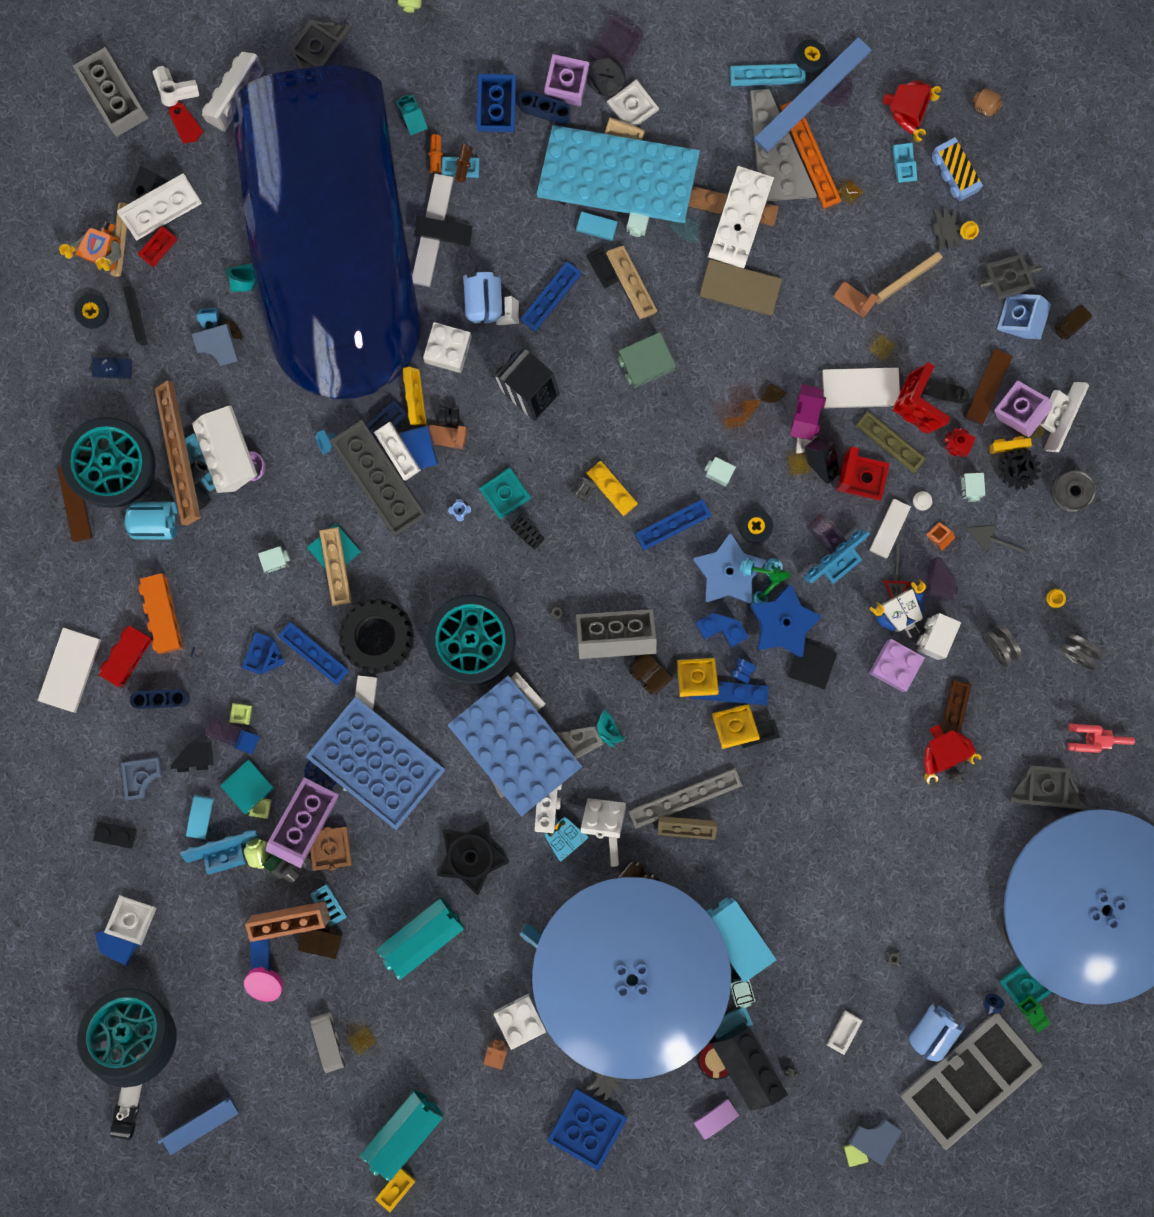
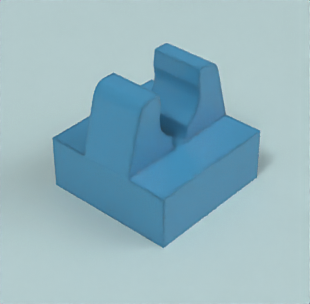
(208, 314)
(324, 441)

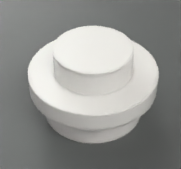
(922, 500)

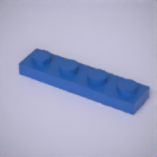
(551, 296)
(673, 525)
(313, 653)
(738, 693)

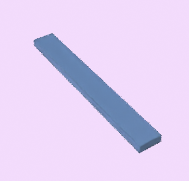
(812, 95)

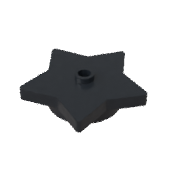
(473, 871)

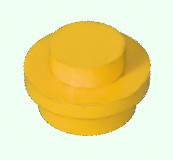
(969, 230)
(1056, 598)

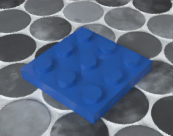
(587, 1129)

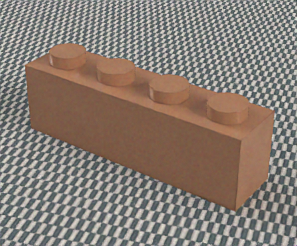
(287, 921)

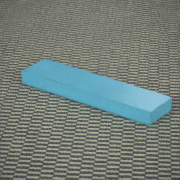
(766, 75)

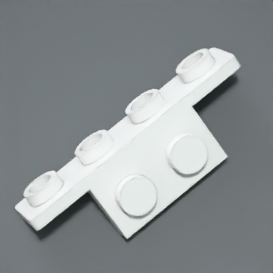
(1062, 414)
(546, 812)

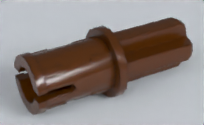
(463, 163)

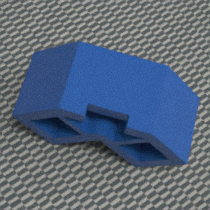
(730, 628)

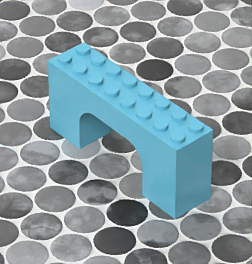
(743, 943)

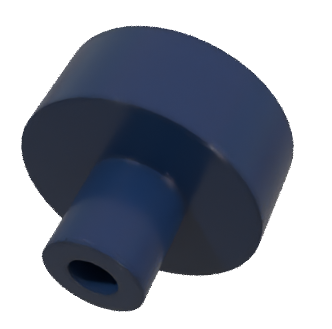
(993, 1004)

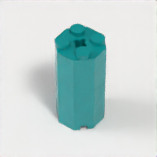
(420, 938)
(402, 1135)

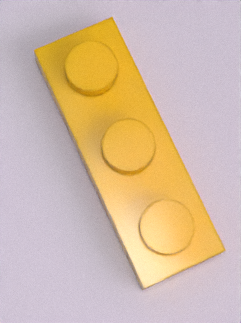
(414, 396)
(612, 488)

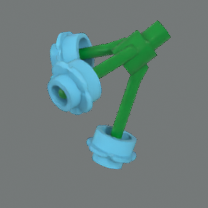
(772, 569)

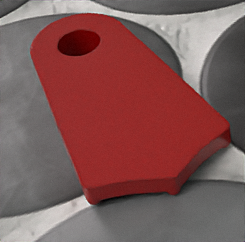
(185, 124)

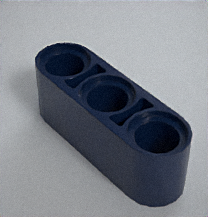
(538, 100)
(150, 699)

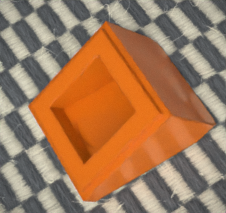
(941, 536)

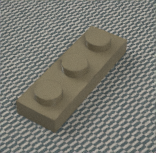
(687, 828)

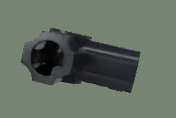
(199, 470)

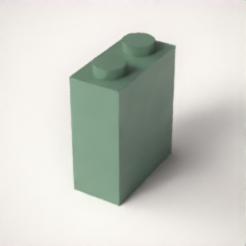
(646, 360)

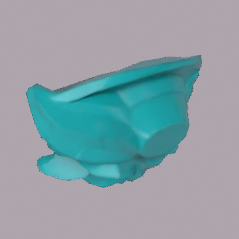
(608, 730)

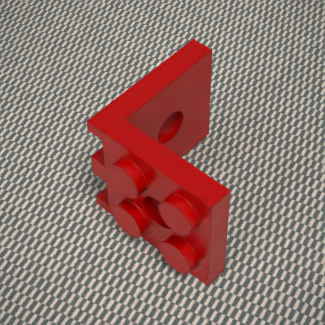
(913, 407)
(852, 470)

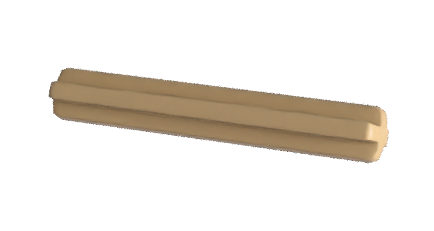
(120, 233)

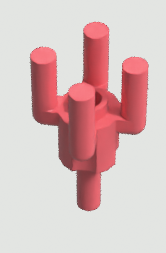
(1096, 738)

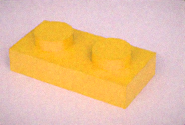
(1002, 445)
(395, 1189)

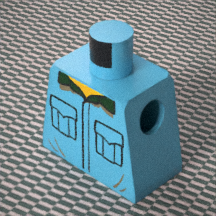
(565, 838)

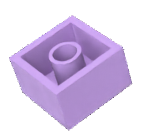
(567, 79)
(1023, 409)
(896, 665)

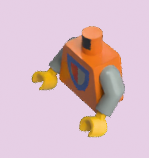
(96, 247)

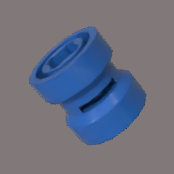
(743, 671)

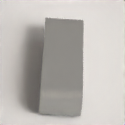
(327, 1042)

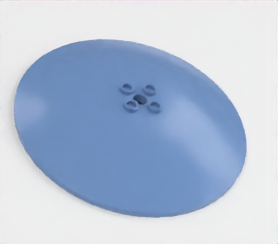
(1058, 902)
(623, 931)

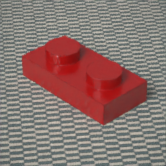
(157, 247)

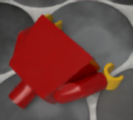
(910, 105)
(946, 751)

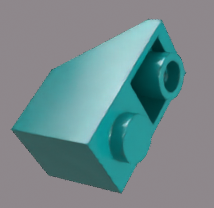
(411, 114)

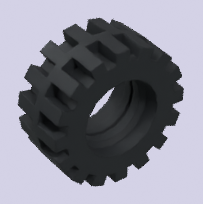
(527, 532)

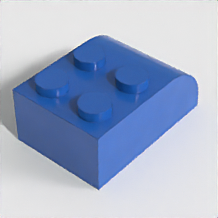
(496, 103)

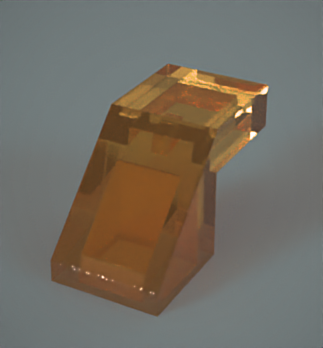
(747, 410)

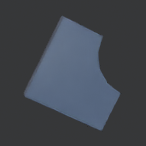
(218, 343)
(138, 776)
(876, 1141)

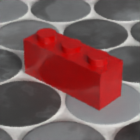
(125, 656)

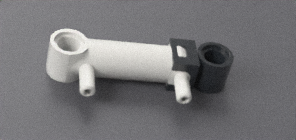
(126, 1111)

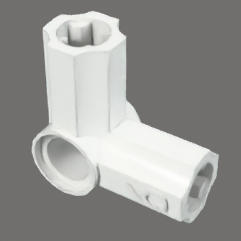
(170, 91)

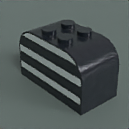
(527, 383)

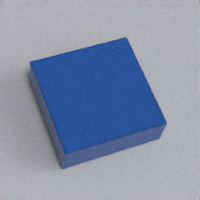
(246, 741)

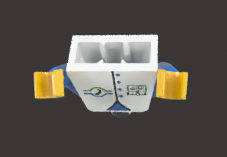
(902, 610)

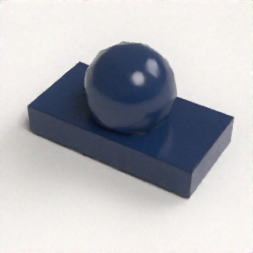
(112, 368)

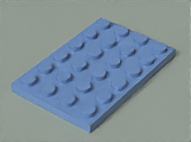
(514, 746)
(375, 763)

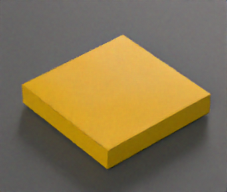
(697, 677)
(735, 726)

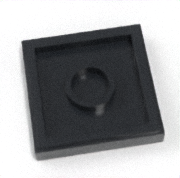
(813, 666)

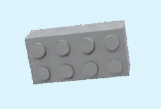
(110, 92)
(616, 634)

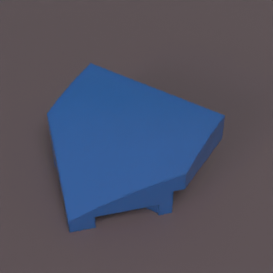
(262, 655)
(115, 947)

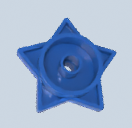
(771, 617)

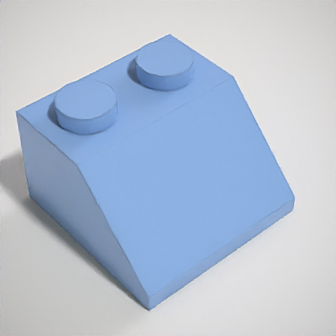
(1024, 316)

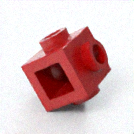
(958, 442)

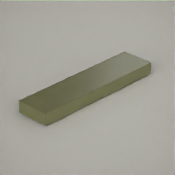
(890, 442)

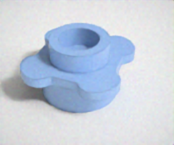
(464, 509)

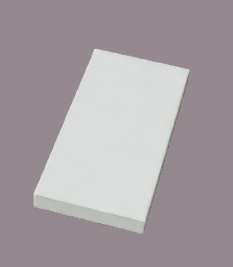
(159, 206)
(860, 387)
(69, 670)

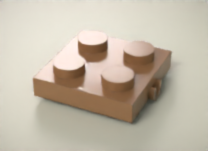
(331, 849)

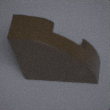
(235, 330)
(773, 394)

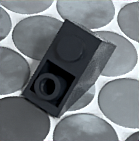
(823, 459)
(194, 755)

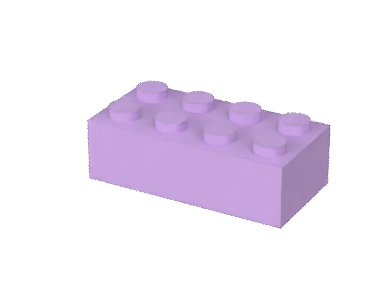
(301, 822)

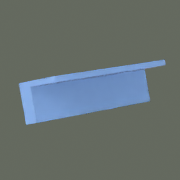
(199, 1125)

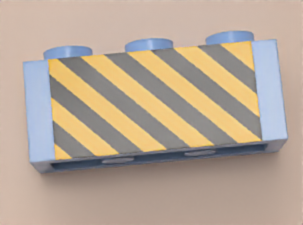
(956, 169)

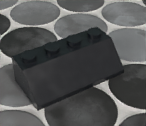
(749, 1068)

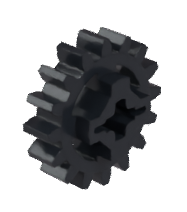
(1012, 465)

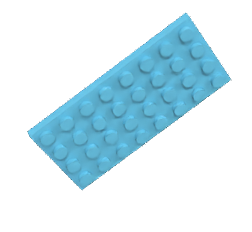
(618, 173)

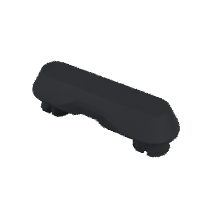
(945, 391)

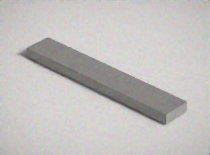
(685, 798)

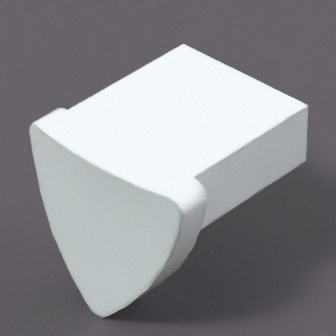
(511, 312)

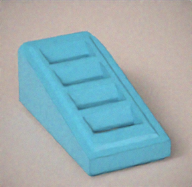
(327, 888)

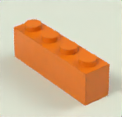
(161, 614)

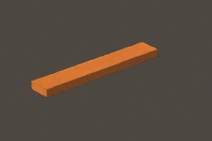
(814, 163)

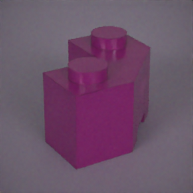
(807, 412)

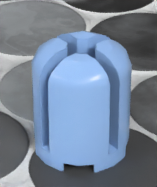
(482, 297)
(935, 1033)

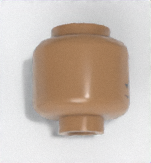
(987, 102)

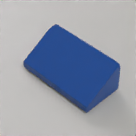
(261, 954)

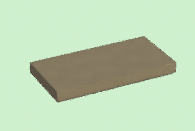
(740, 287)

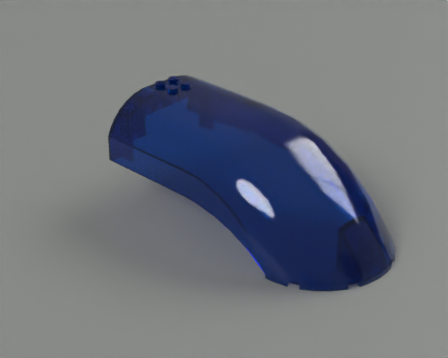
(327, 228)

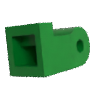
(1035, 1015)

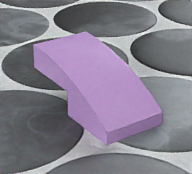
(716, 1119)

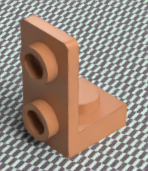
(854, 299)
(449, 436)
(496, 1053)

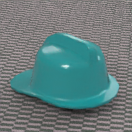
(241, 278)

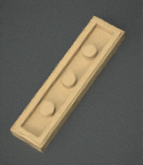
(908, 277)
(631, 282)
(335, 566)

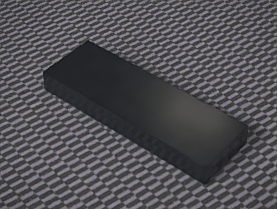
(443, 231)
(135, 315)

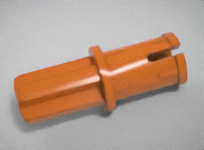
(435, 153)

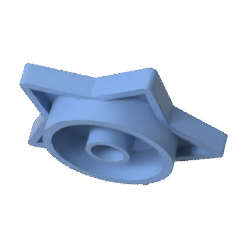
(721, 584)

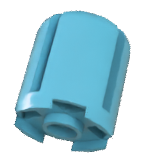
(151, 520)

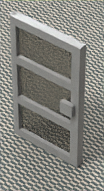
(971, 1080)

